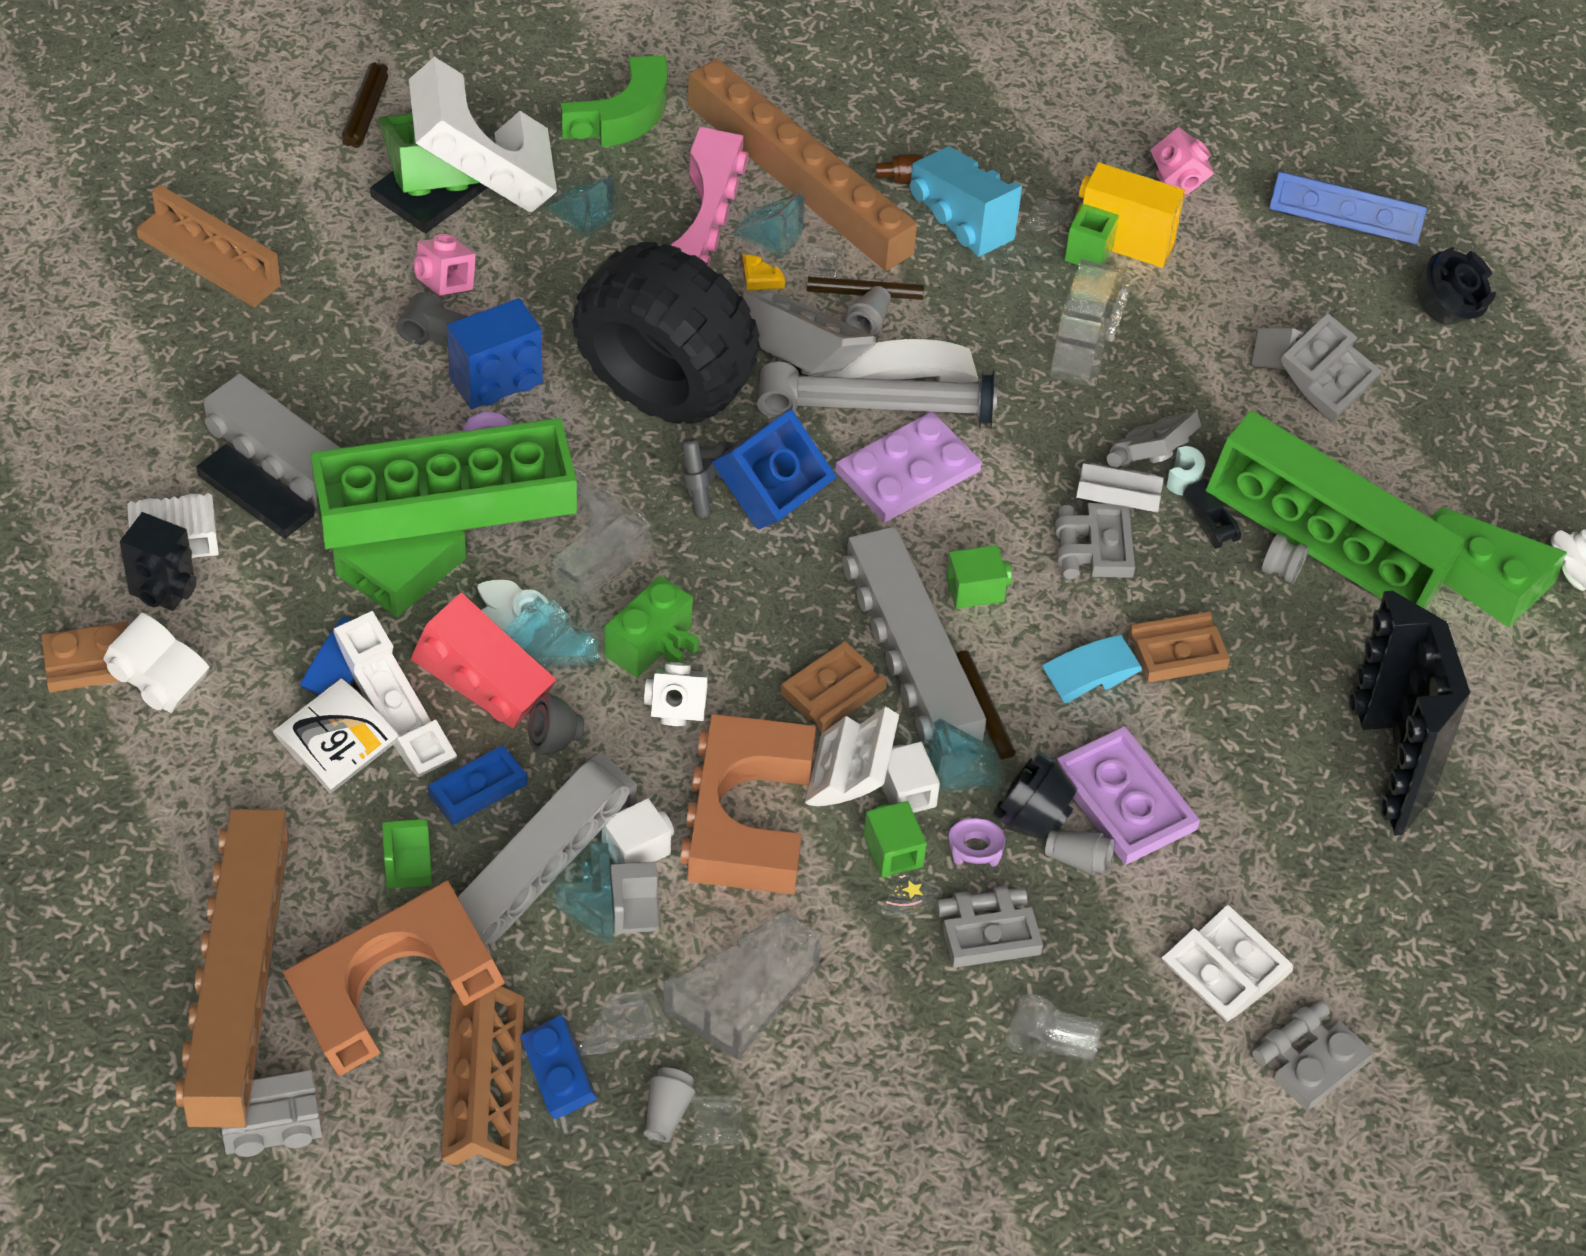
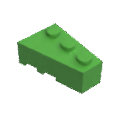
(1498, 567)

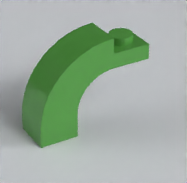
(624, 115)

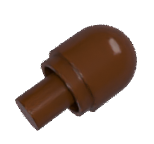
(899, 169)

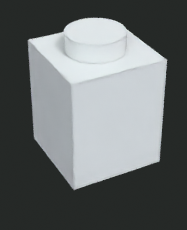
(911, 778)
(638, 834)

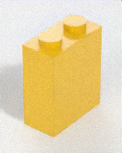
(1146, 211)

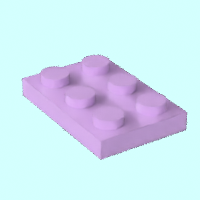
(908, 466)
(1127, 795)

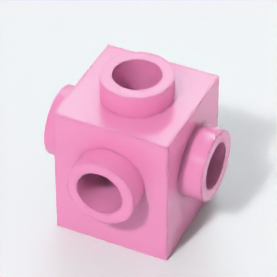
(1182, 161)
(445, 265)

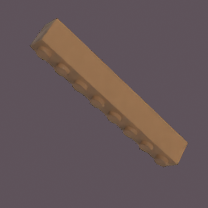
(803, 165)
(235, 970)

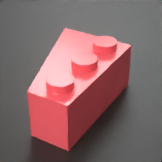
(481, 662)

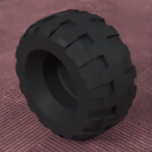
(666, 332)

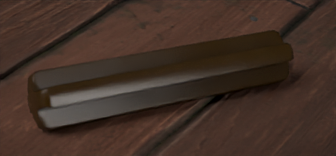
(365, 105)

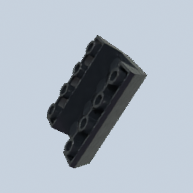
(1417, 689)

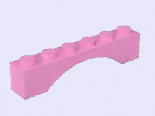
(714, 168)

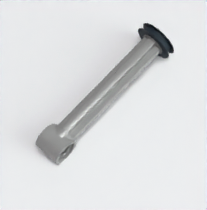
(784, 389)

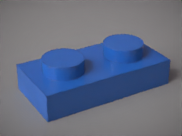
(477, 785)
(558, 1067)

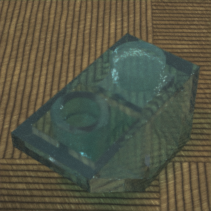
(550, 639)

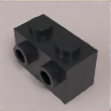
(158, 562)

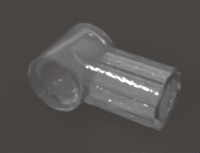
(1041, 1028)

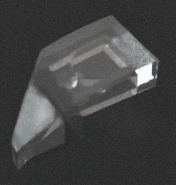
(625, 1018)

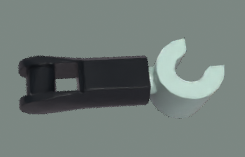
(1188, 480)

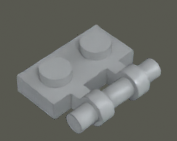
(1154, 440)
(1108, 536)
(989, 936)
(1319, 1067)

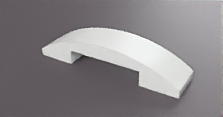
(912, 360)
(389, 692)

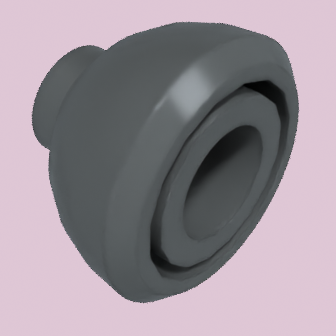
(553, 725)

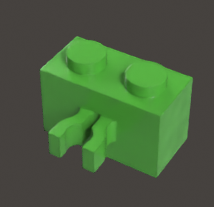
(651, 628)

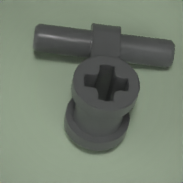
(700, 471)

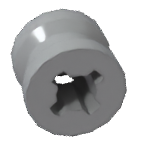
(1285, 558)

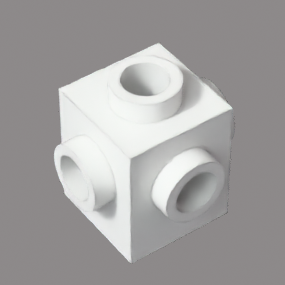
(681, 678)

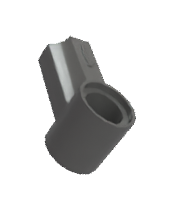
(426, 320)

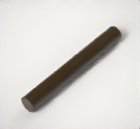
(861, 287)
(993, 722)

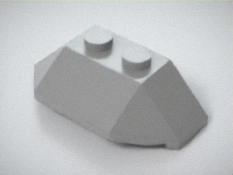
(804, 334)

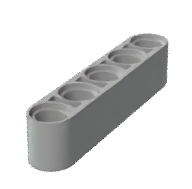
(542, 850)

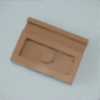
(1179, 647)
(77, 656)
(833, 686)

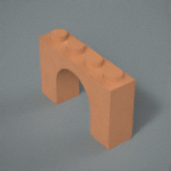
(722, 848)
(333, 979)

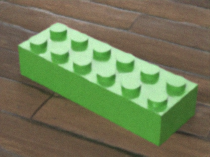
(443, 483)
(1333, 512)

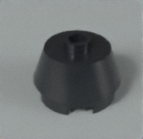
(1455, 287)
(1037, 798)

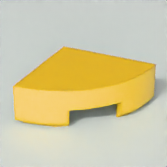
(761, 275)

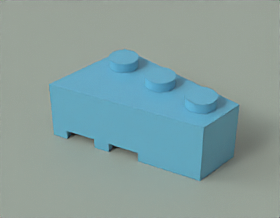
(967, 199)

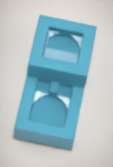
(1086, 667)

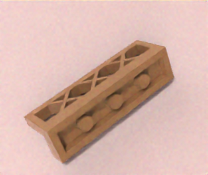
(209, 250)
(469, 1072)

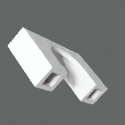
(514, 166)

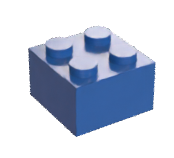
(495, 353)
(774, 469)

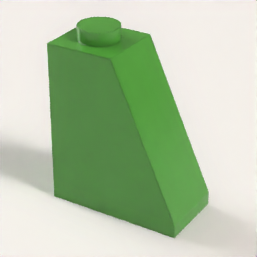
(400, 569)

